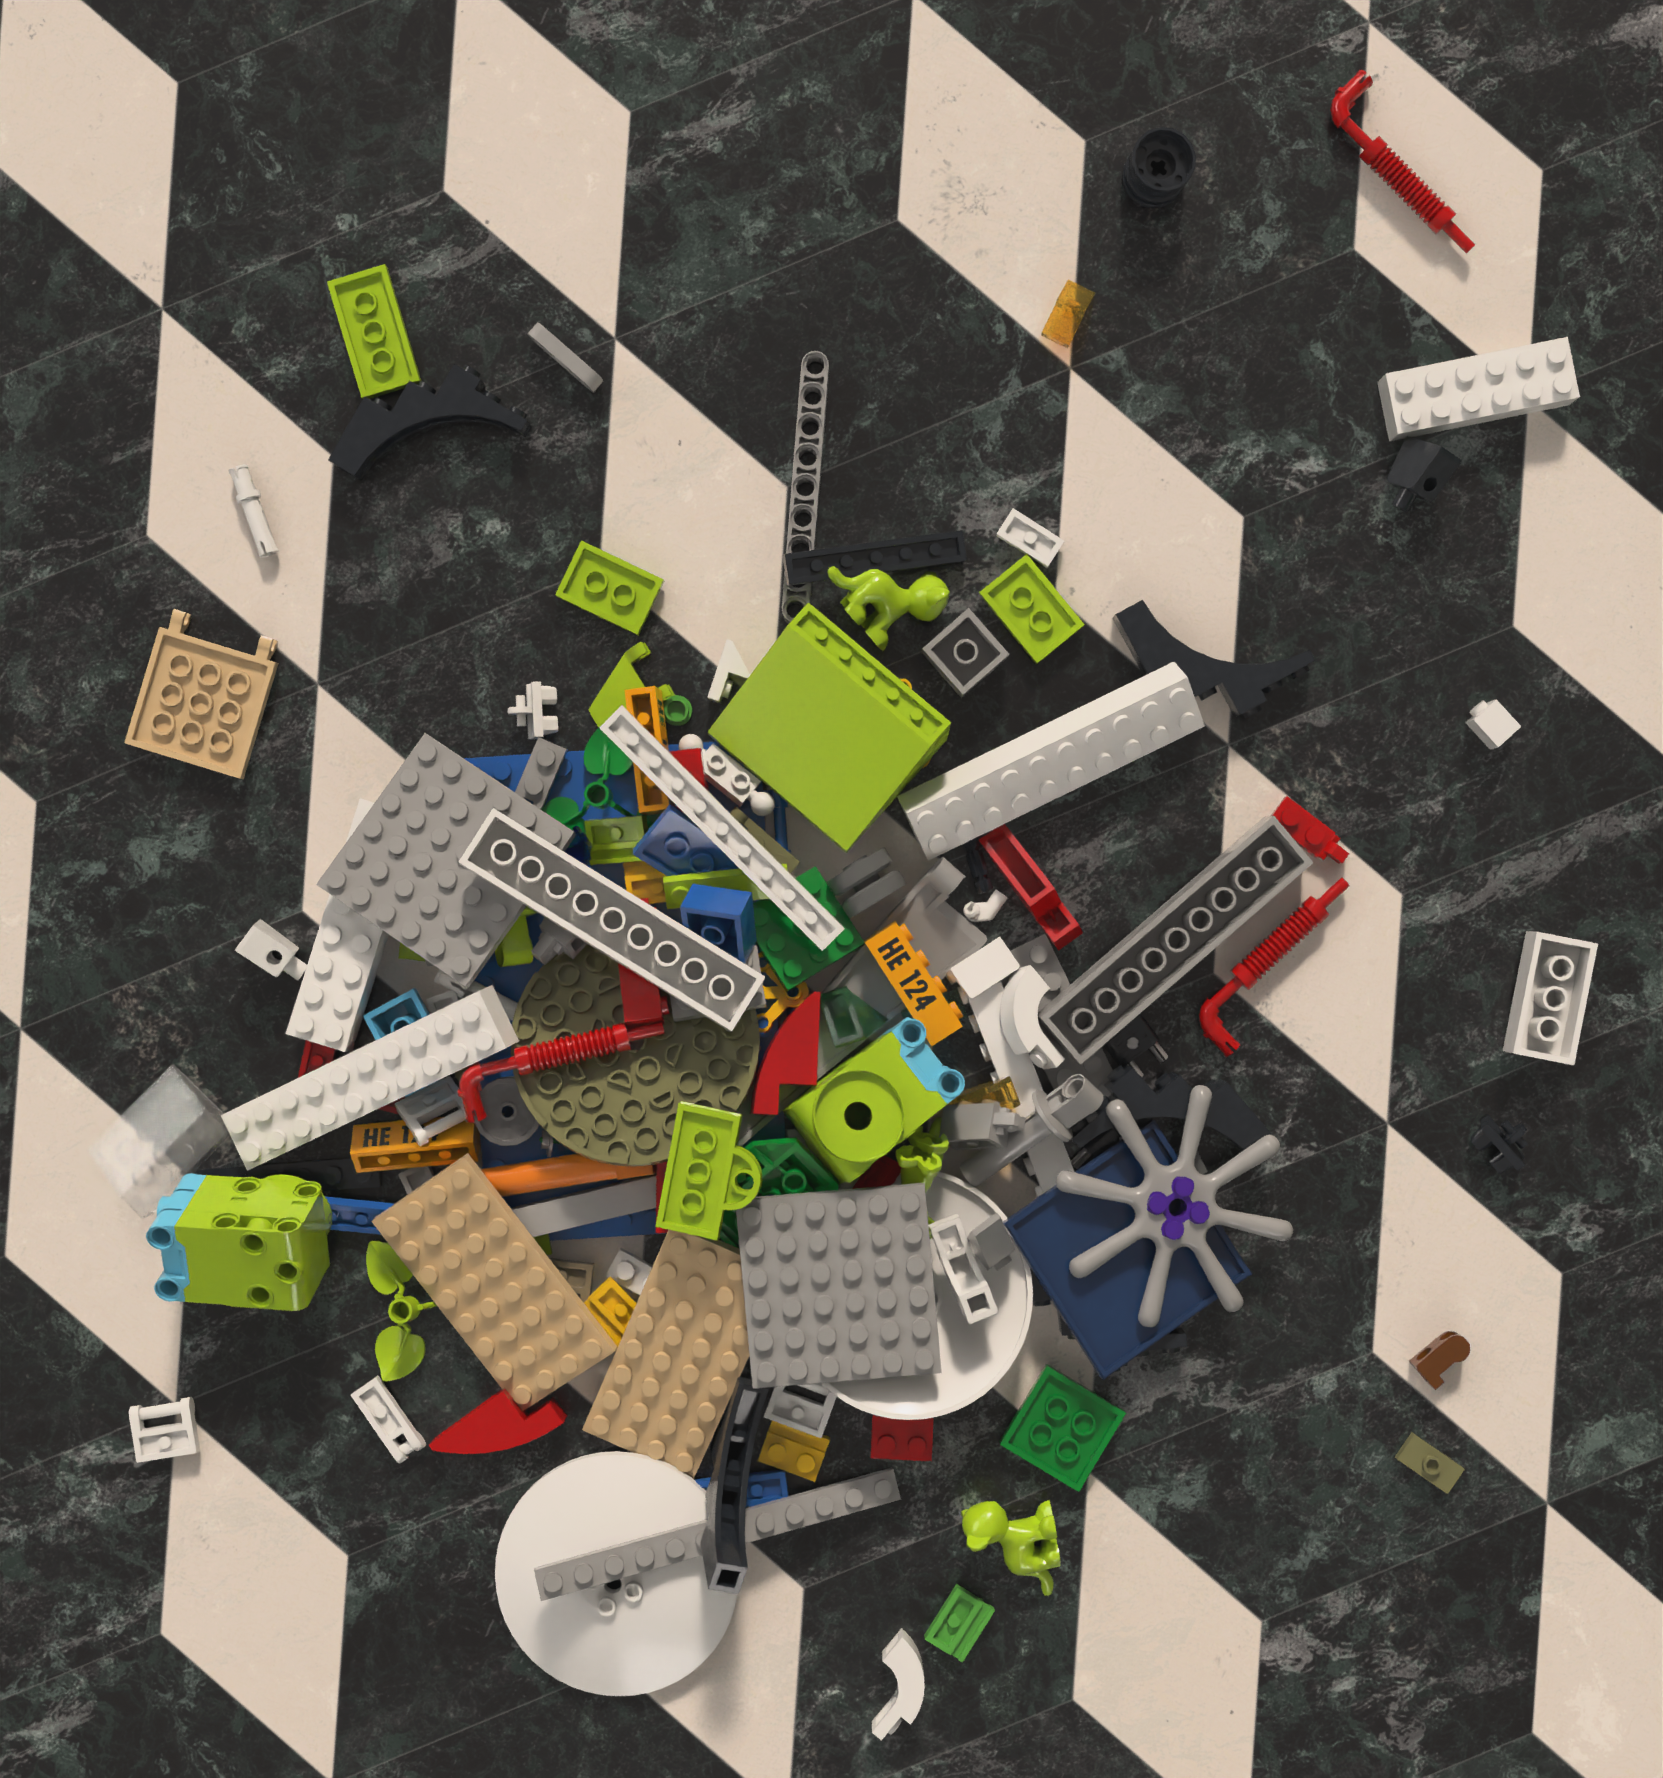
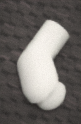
(985, 910)

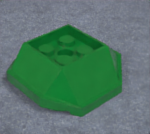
(785, 1170)

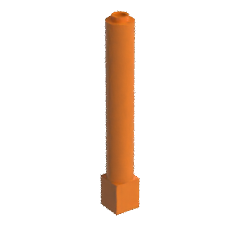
(557, 1173)

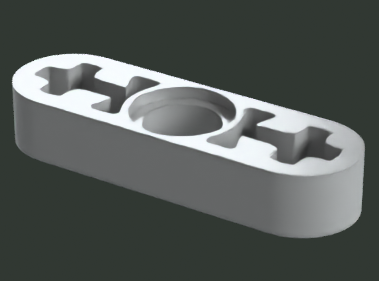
(565, 357)

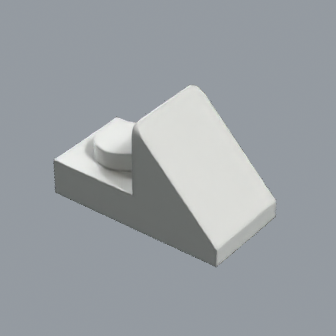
(729, 664)

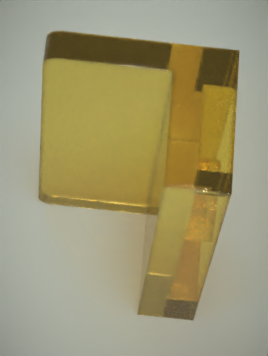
(998, 1090)

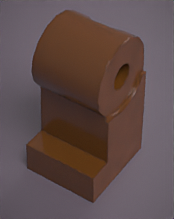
(1439, 1356)

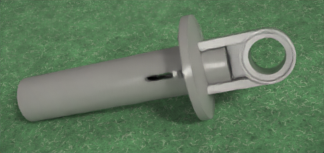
(1052, 1114)

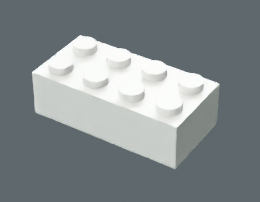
(1550, 997)

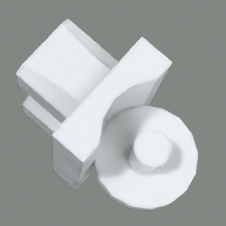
(536, 697)

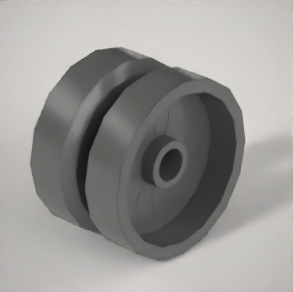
(864, 879)

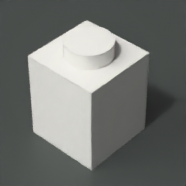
(1492, 723)

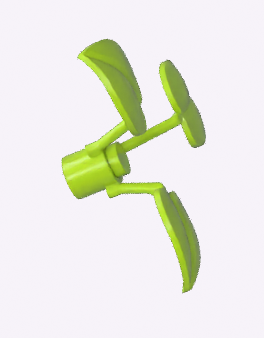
(395, 1348)

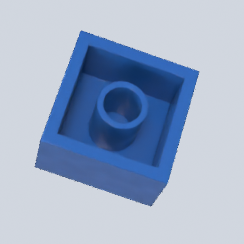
(721, 918)

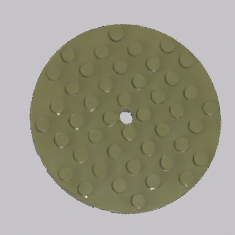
(625, 1102)

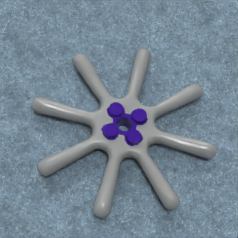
(1196, 1212)

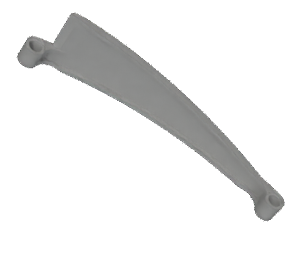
(936, 929)

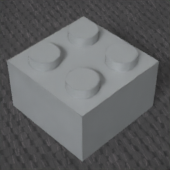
(965, 653)

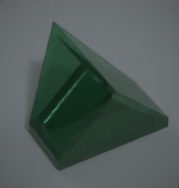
(848, 1017)

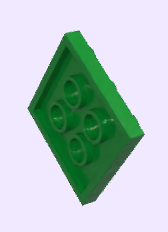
(788, 948)
(1062, 1427)

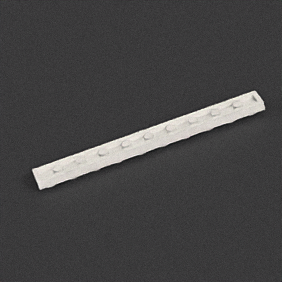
(721, 827)

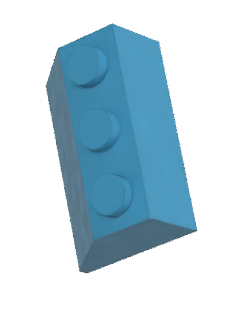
(396, 1015)

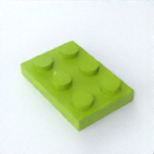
(609, 588)
(1031, 609)

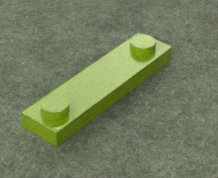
(677, 886)

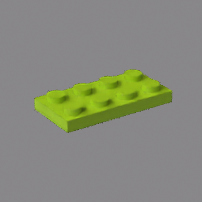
(374, 331)

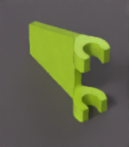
(621, 679)

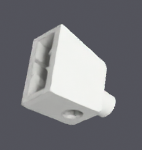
(258, 948)

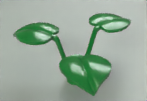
(600, 757)

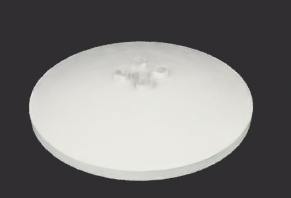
(971, 1354)
(601, 1636)

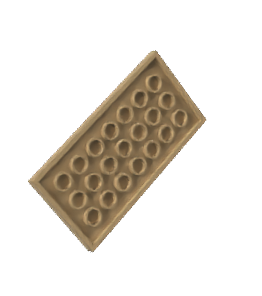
(494, 1283)
(677, 1355)

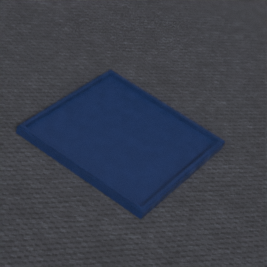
(1106, 1303)

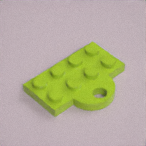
(704, 1171)

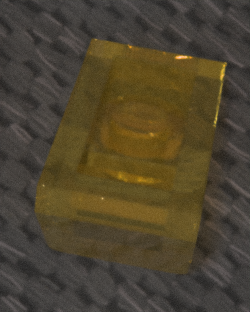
(1067, 313)

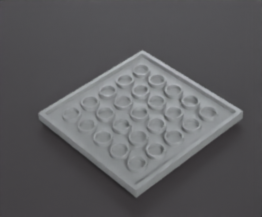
(406, 856)
(838, 1286)

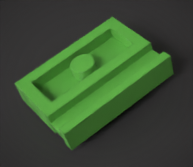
(959, 1623)

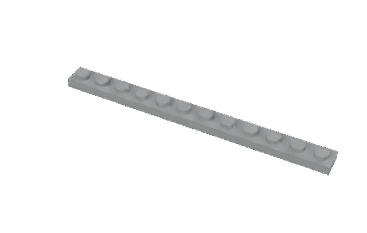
(684, 1541)

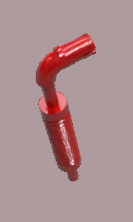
(1391, 169)
(1263, 958)
(550, 1054)

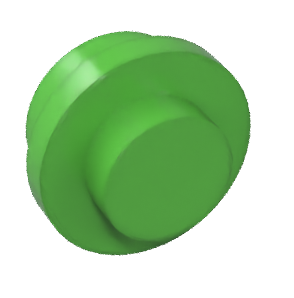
(677, 710)

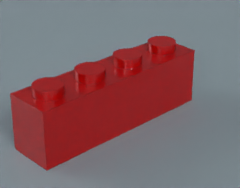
(641, 998)

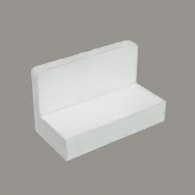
(983, 968)

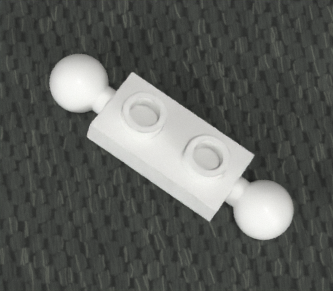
(730, 776)

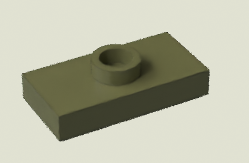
(1429, 1463)

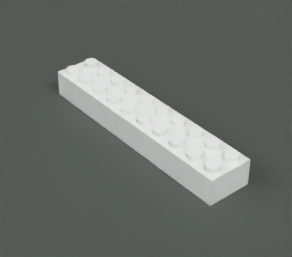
(1052, 760)
(611, 920)
(370, 1077)

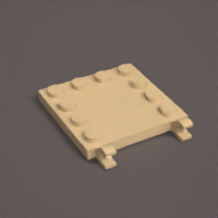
(202, 699)

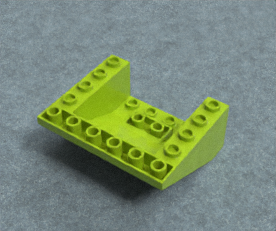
(829, 728)

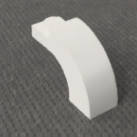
(1020, 1018)
(962, 1269)
(907, 1665)

